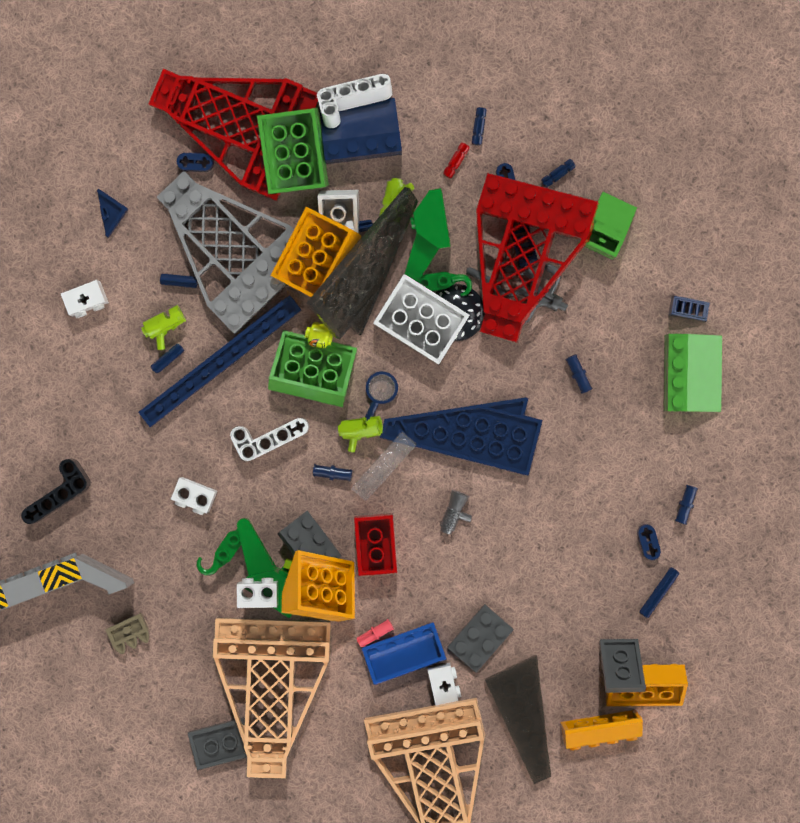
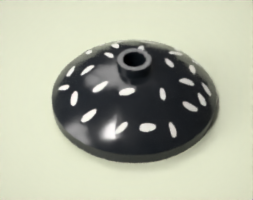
(471, 304)

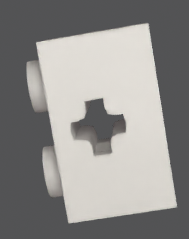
(74, 298)
(443, 673)

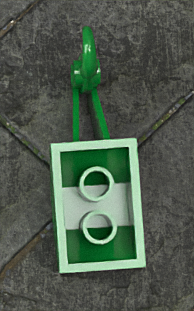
(431, 236)
(256, 556)

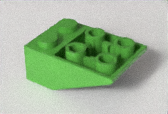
(610, 225)

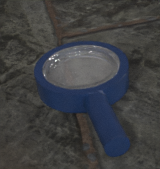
(381, 389)

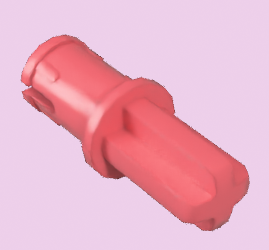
(375, 633)

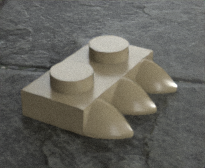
(127, 631)

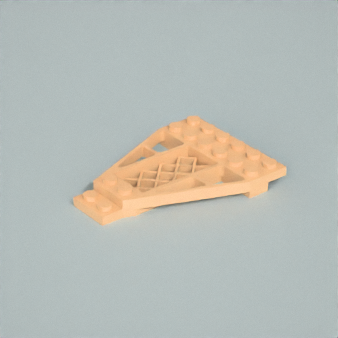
(269, 641)
(426, 730)

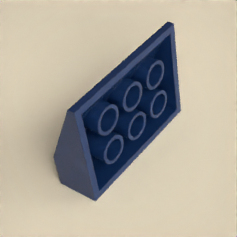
(363, 133)

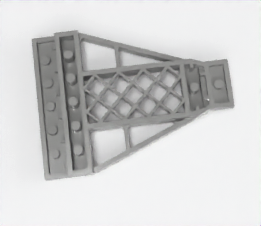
(254, 284)

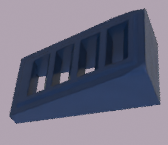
(522, 262)
(674, 306)

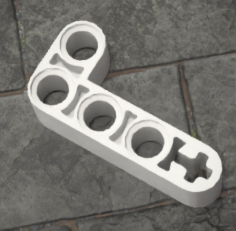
(352, 95)
(255, 444)

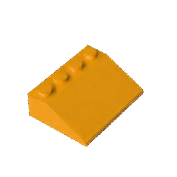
(313, 251)
(320, 587)

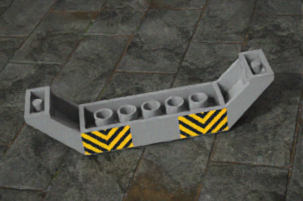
(60, 574)

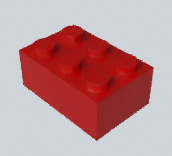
(375, 544)

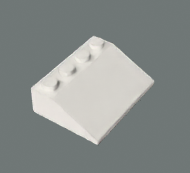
(421, 319)

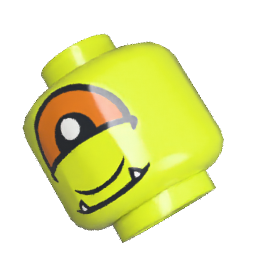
(318, 335)

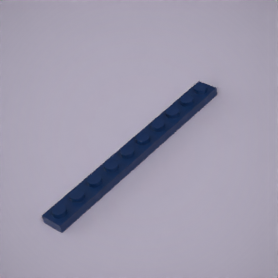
(220, 361)

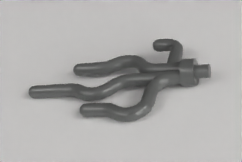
(549, 300)

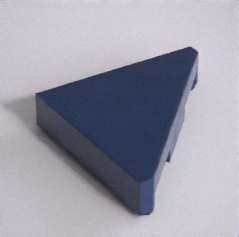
(111, 212)

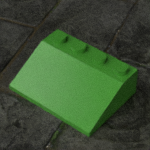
(293, 150)
(312, 371)
(692, 372)

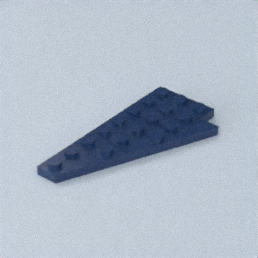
(481, 433)

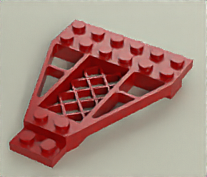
(177, 96)
(535, 208)

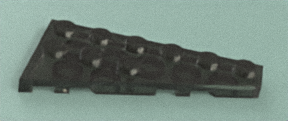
(521, 706)

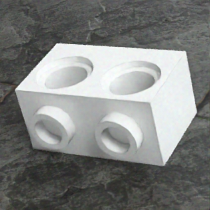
(195, 490)
(258, 599)

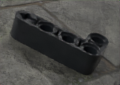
(55, 495)

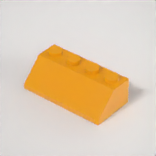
(664, 687)
(602, 729)

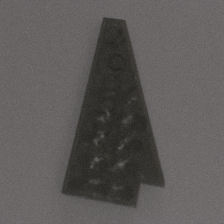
(354, 285)

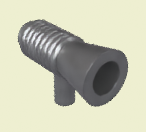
(453, 512)

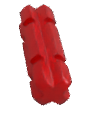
(456, 160)

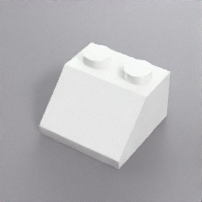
(340, 206)

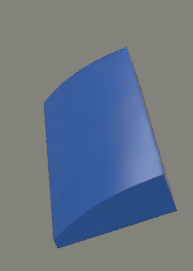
(404, 653)

